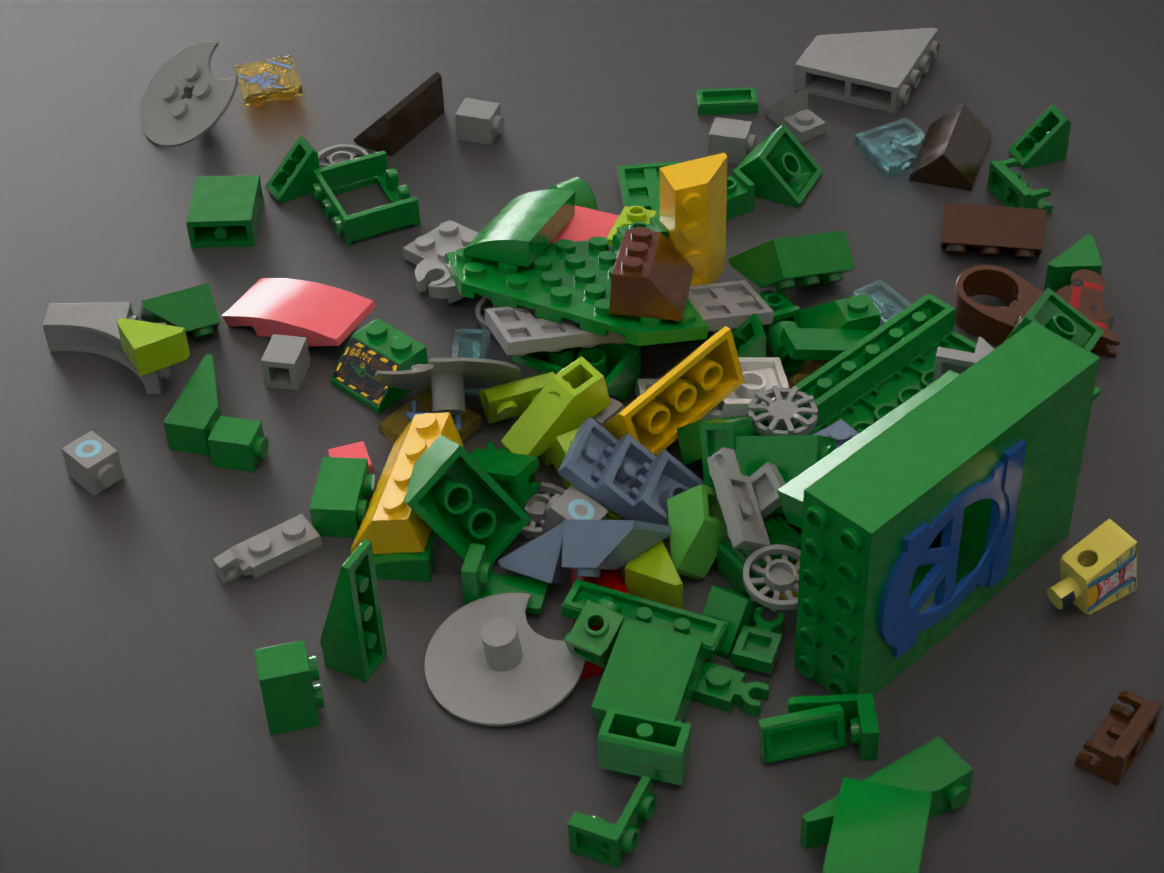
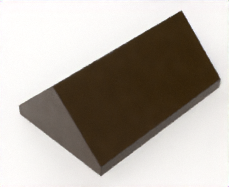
(405, 119)
(952, 151)

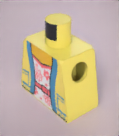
(1097, 570)

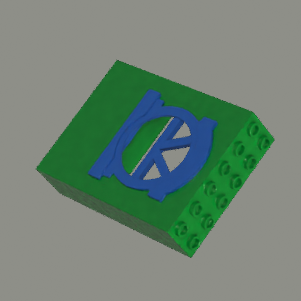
(981, 461)

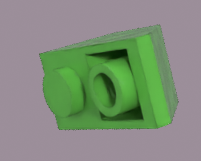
(696, 530)

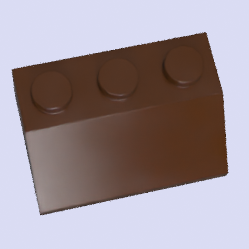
(993, 229)
(649, 277)

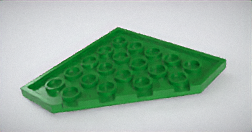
(572, 284)

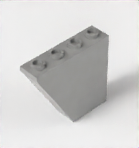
(867, 67)

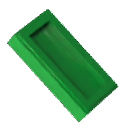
(727, 101)
(802, 733)

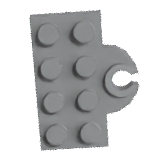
(429, 256)

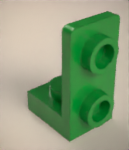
(480, 581)
(859, 718)
(609, 842)

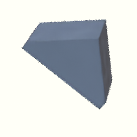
(539, 558)

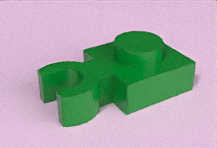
(759, 645)
(726, 687)

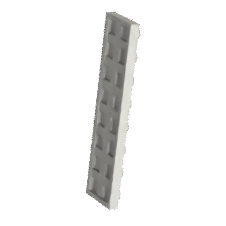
(716, 303)

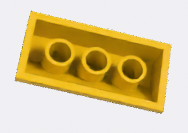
(695, 213)
(682, 394)
(388, 519)

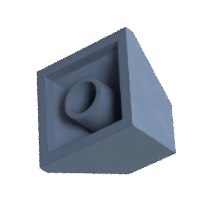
(607, 543)

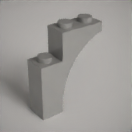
(95, 331)

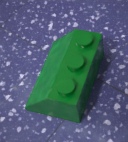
(796, 260)
(616, 362)
(463, 501)

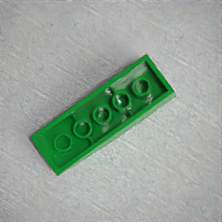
(877, 829)

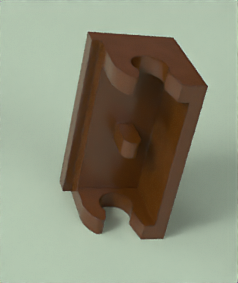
(1120, 738)

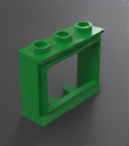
(359, 174)

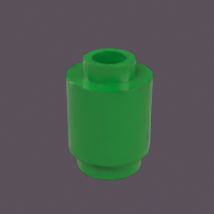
(778, 349)

